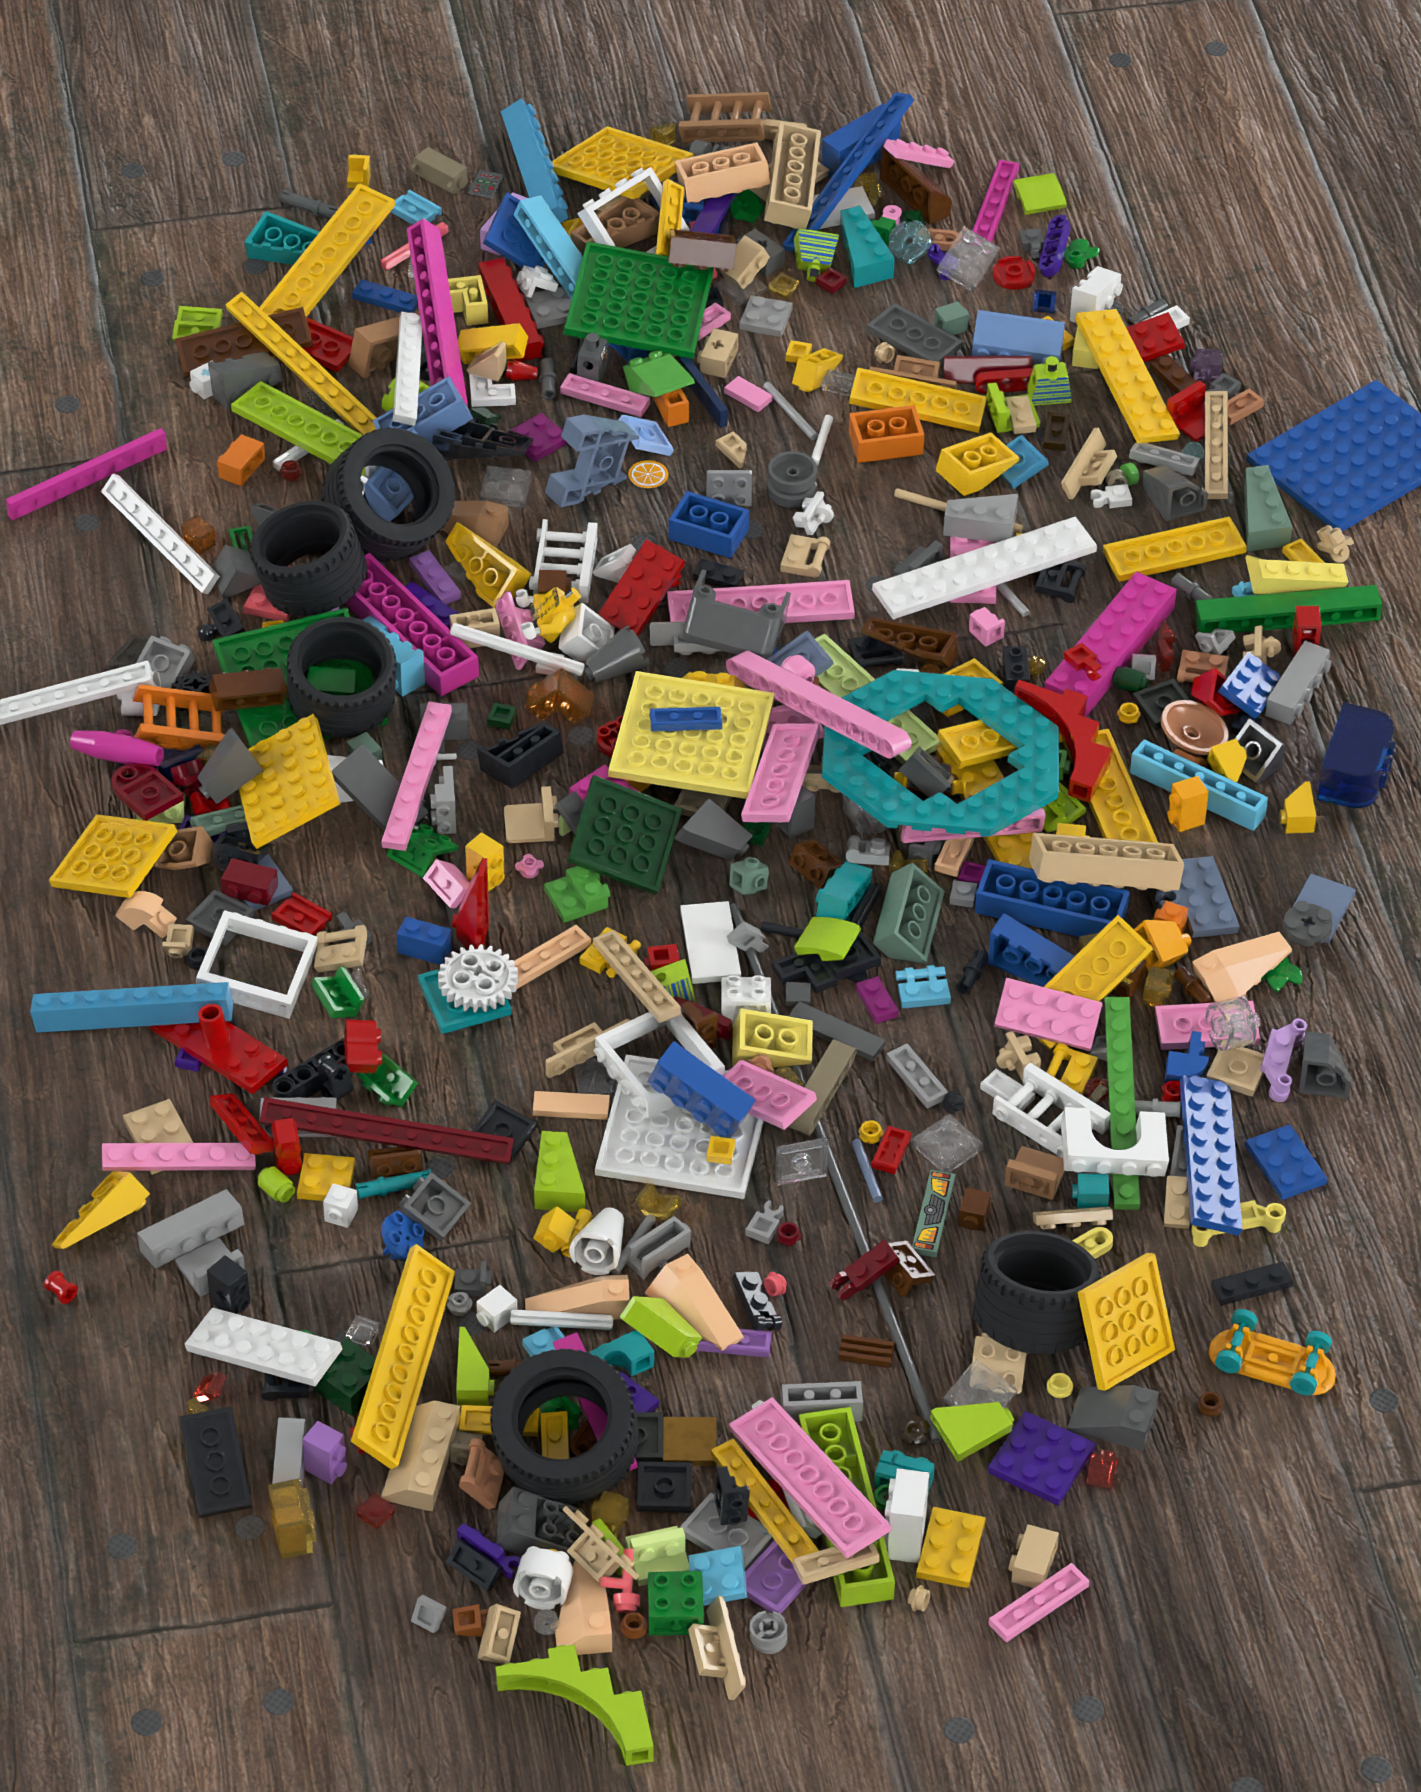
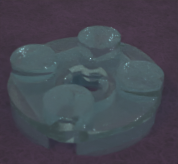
(913, 251)

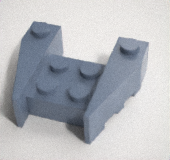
(600, 459)

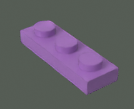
(435, 577)

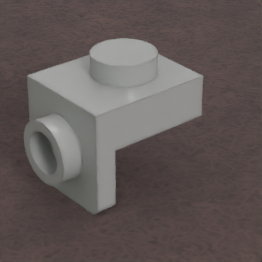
(1216, 641)

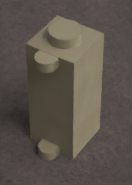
(440, 170)

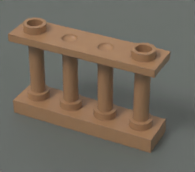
(725, 130)

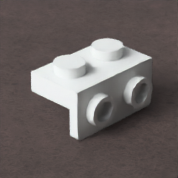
(535, 277)

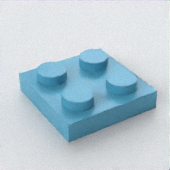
(721, 1573)

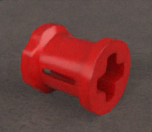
(61, 1287)

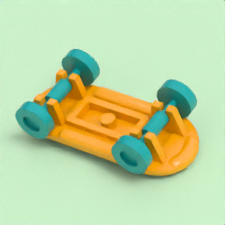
(1273, 1359)

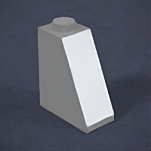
(289, 1450)

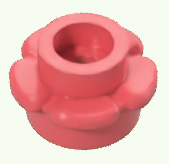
(775, 1284)

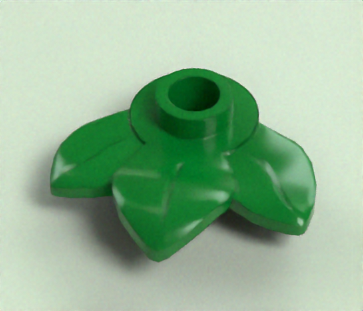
(1079, 252)
(1281, 974)

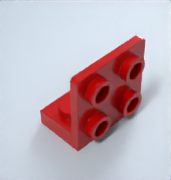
(1188, 410)

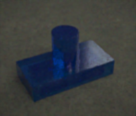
(176, 758)

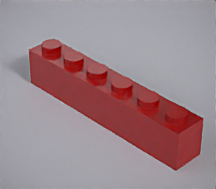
(509, 303)

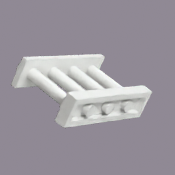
(585, 554)
(1053, 1093)

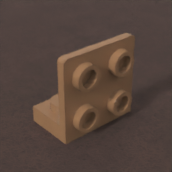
(1035, 1172)

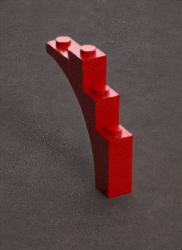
(1080, 734)

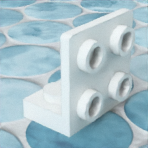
(745, 993)

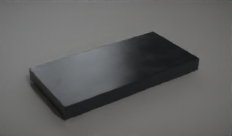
(215, 1462)

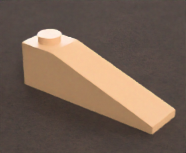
(585, 1615)

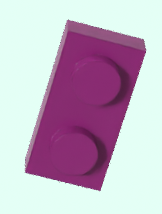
(876, 999)

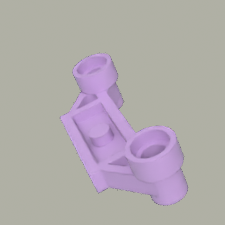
(1278, 1055)

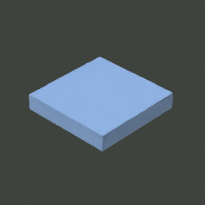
(650, 435)

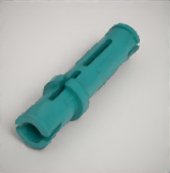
(391, 1184)

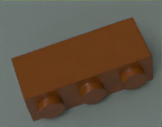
(248, 689)

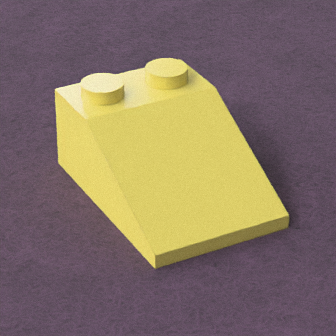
(779, 1037)

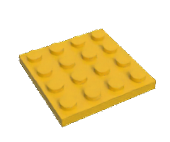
(113, 856)
(1126, 1321)

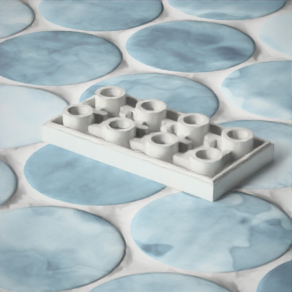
(707, 942)

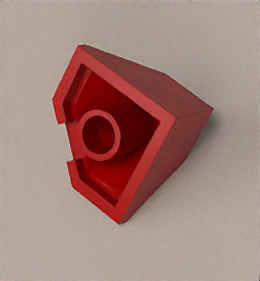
(1206, 692)

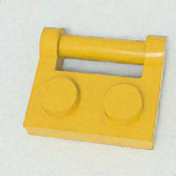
(1079, 1069)

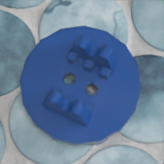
(400, 1235)

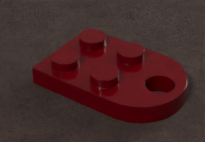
(146, 792)

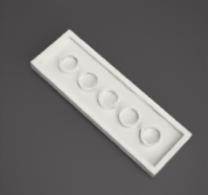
(263, 1346)

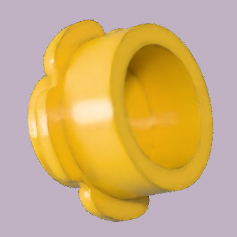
(1128, 713)
(870, 1132)

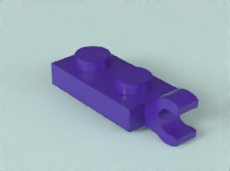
(490, 1549)

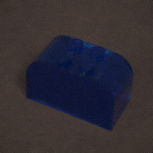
(1357, 757)

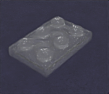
(968, 259)

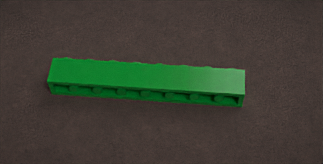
(1278, 609)

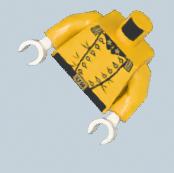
(549, 612)

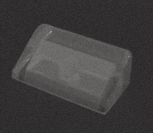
(838, 382)

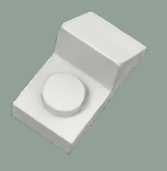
(615, 564)

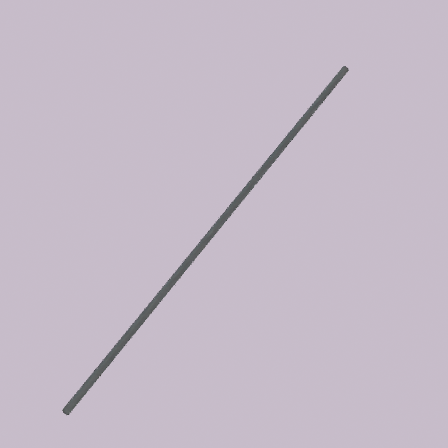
(856, 1229)

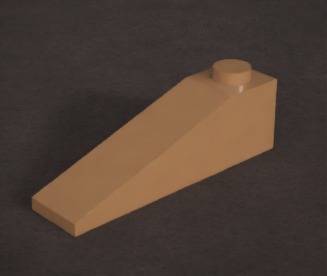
(187, 849)

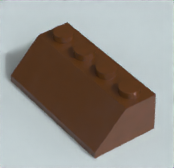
(914, 187)

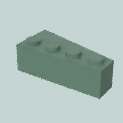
(1264, 511)

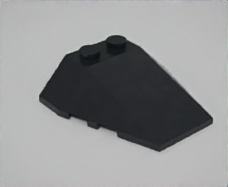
(480, 441)

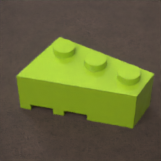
(557, 1175)

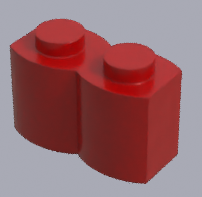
(361, 1046)
(287, 1146)

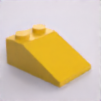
(975, 463)

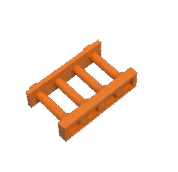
(171, 736)

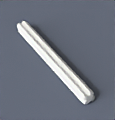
(516, 649)

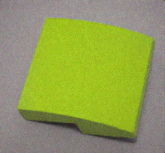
(1039, 193)
(196, 320)
(1062, 810)
(828, 938)

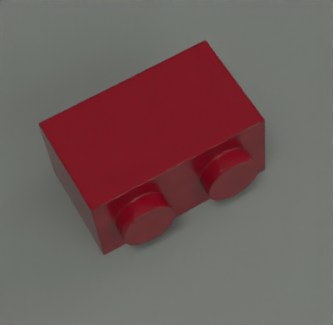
(249, 882)

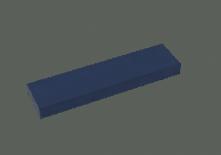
(706, 394)

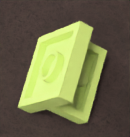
(658, 1552)

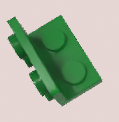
(422, 849)
(674, 1602)

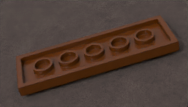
(236, 341)

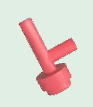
(625, 1601)

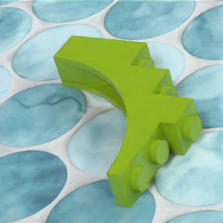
(592, 1689)

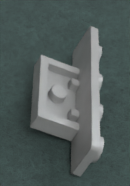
(672, 634)

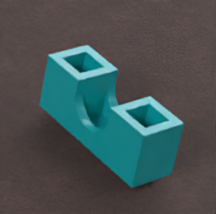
(629, 1352)

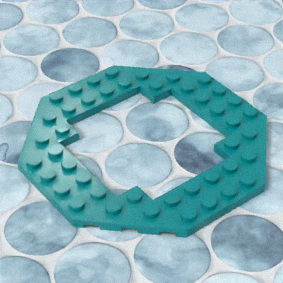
(985, 812)

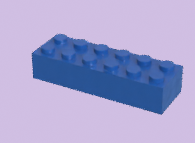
(1051, 906)

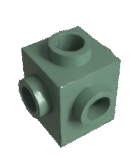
(748, 876)

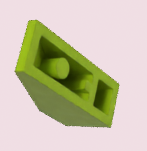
(472, 1374)

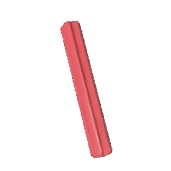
(404, 252)

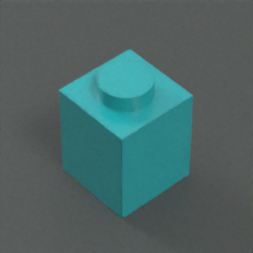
(1091, 1190)

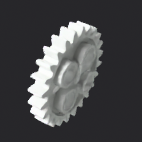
(478, 978)

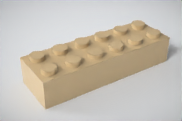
(792, 175)
(1106, 862)

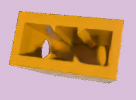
(1166, 940)

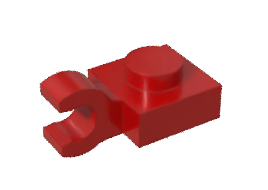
(1081, 658)

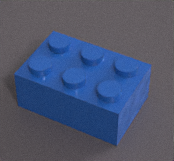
(708, 524)

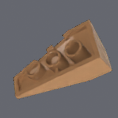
(483, 518)

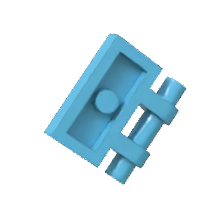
(925, 992)

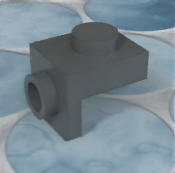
(925, 851)

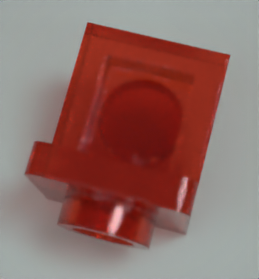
(1102, 1469)

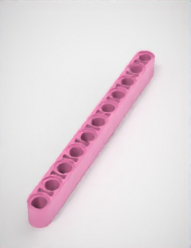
(819, 704)

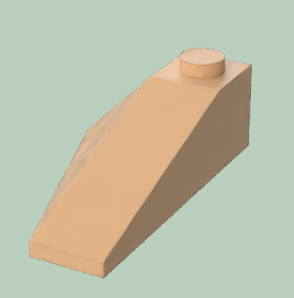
(1238, 967)
(594, 1296)
(696, 1301)

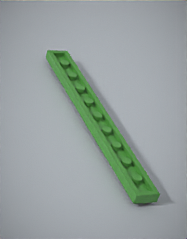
(1121, 1095)

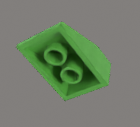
(656, 374)

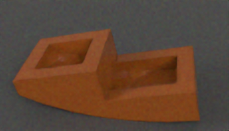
(470, 1620)

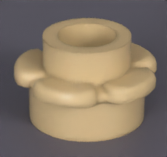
(884, 352)
(919, 1598)

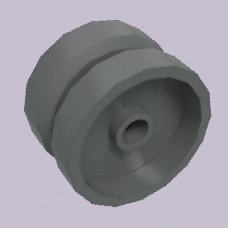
(792, 479)

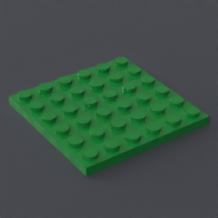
(638, 300)
(269, 649)

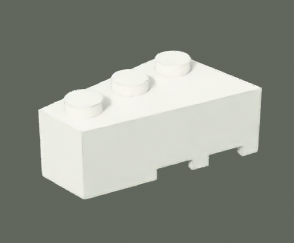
(1096, 292)

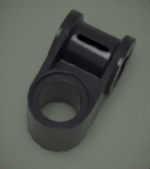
(333, 1077)

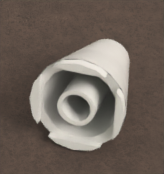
(599, 1243)

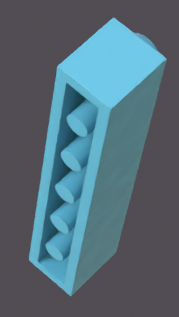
(550, 241)
(1224, 796)

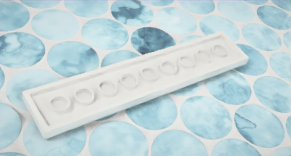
(984, 567)

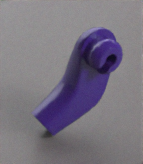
(936, 256)

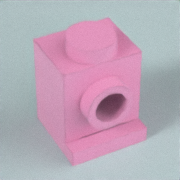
(986, 626)

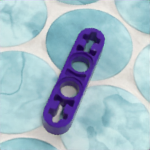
(1058, 228)

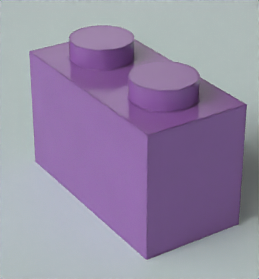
(324, 1452)

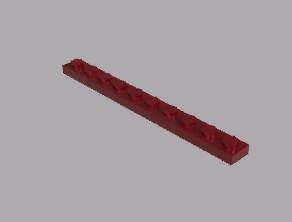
(389, 1131)

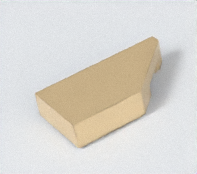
(733, 448)

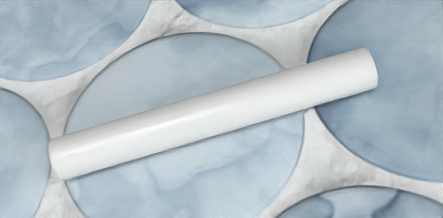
(822, 437)

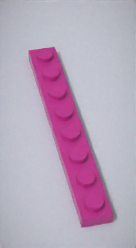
(86, 474)

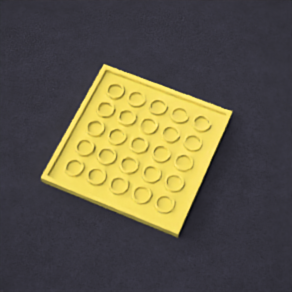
(695, 760)

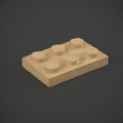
(156, 1125)

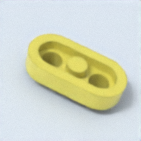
(1091, 1238)

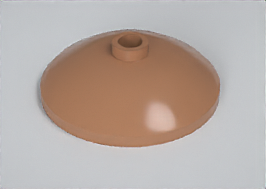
(1193, 726)

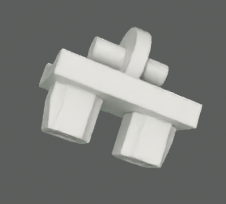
(814, 513)

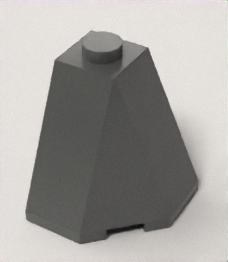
(1173, 493)
(227, 768)
(714, 832)
(1323, 1067)

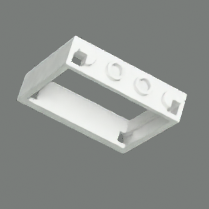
(593, 223)
(251, 995)
(630, 1085)

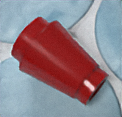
(518, 370)

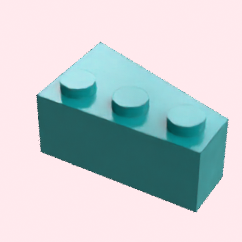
(843, 891)

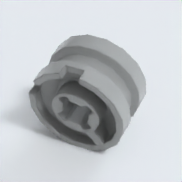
(776, 1632)

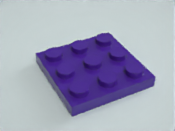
(1041, 1458)

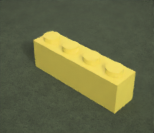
(1293, 576)

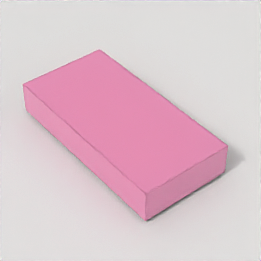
(748, 394)

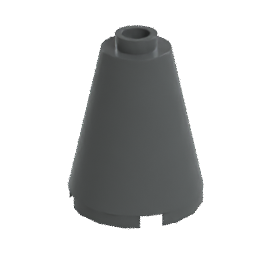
(616, 657)

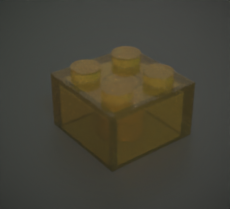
(291, 1518)

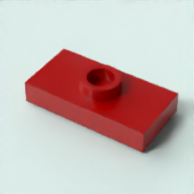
(891, 1150)

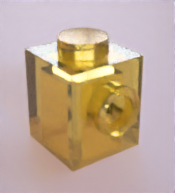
(612, 1510)

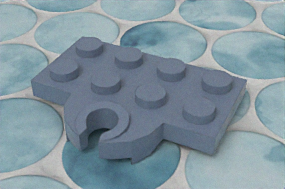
(1205, 896)

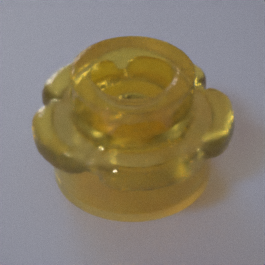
(1037, 665)

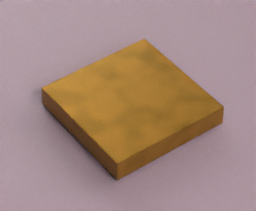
(689, 1440)

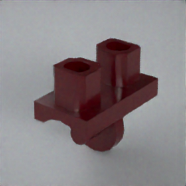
(189, 780)

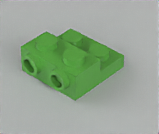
(577, 893)

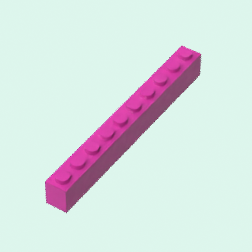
(435, 304)

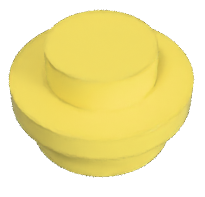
(1059, 1385)

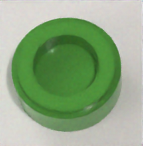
(1131, 473)

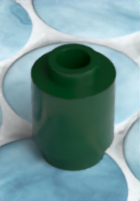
(1130, 679)

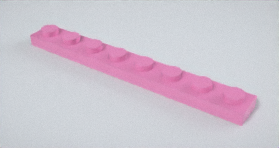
(416, 776)

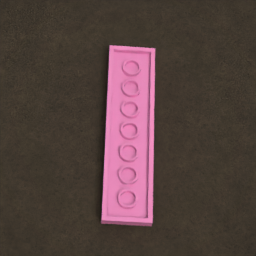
(807, 601)
(810, 1477)

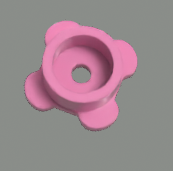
(529, 866)

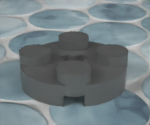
(1310, 913)

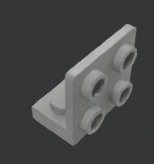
(730, 486)
(198, 1261)

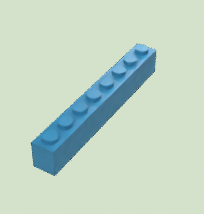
(532, 156)
(127, 1006)

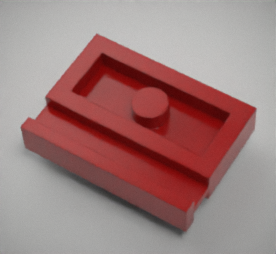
(302, 915)

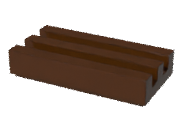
(866, 1347)

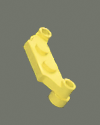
(1252, 1216)

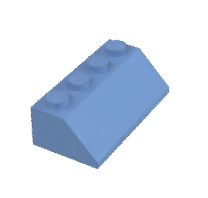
(1017, 336)
(437, 409)
(387, 493)

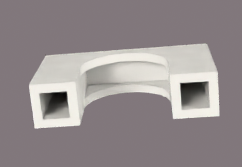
(1086, 1154)

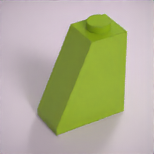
(662, 1325)
(971, 1426)

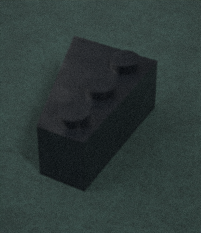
(521, 756)

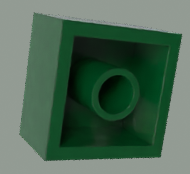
(347, 1378)

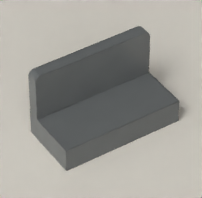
(920, 558)

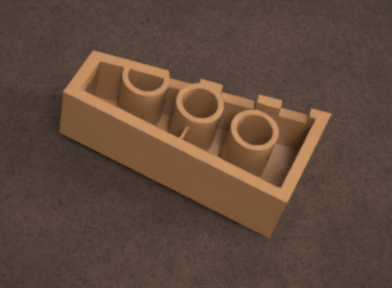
(375, 346)

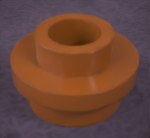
(630, 1620)

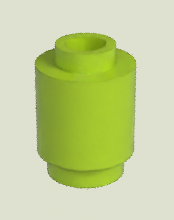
(276, 1184)

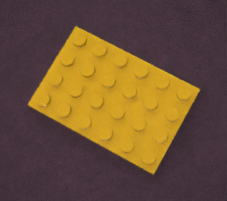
(615, 156)
(293, 782)

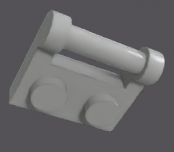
(876, 851)

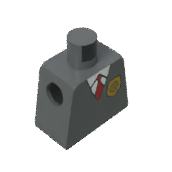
(596, 352)

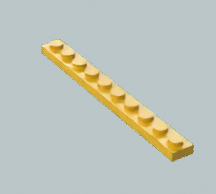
(301, 363)

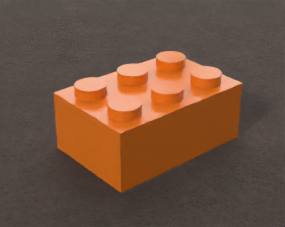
(886, 433)

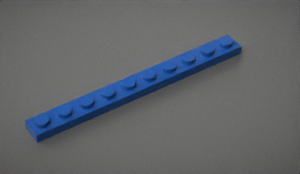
(854, 163)

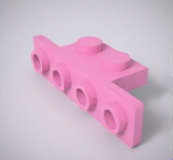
(511, 621)

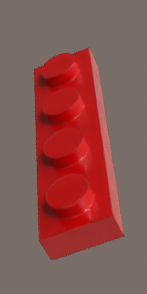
(242, 1123)

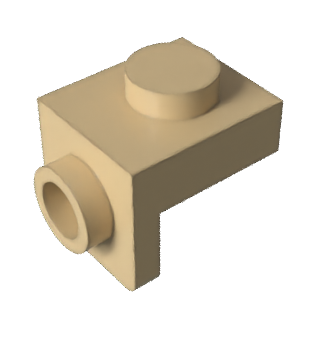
(178, 940)

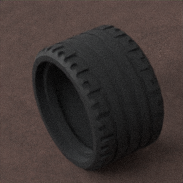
(298, 532)
(347, 640)
(1030, 1291)

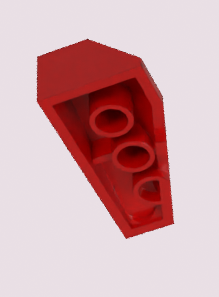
(473, 912)

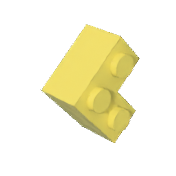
(470, 298)

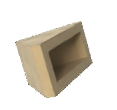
(489, 363)

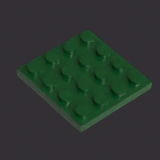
(624, 835)

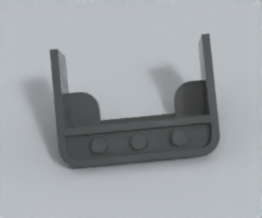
(733, 627)

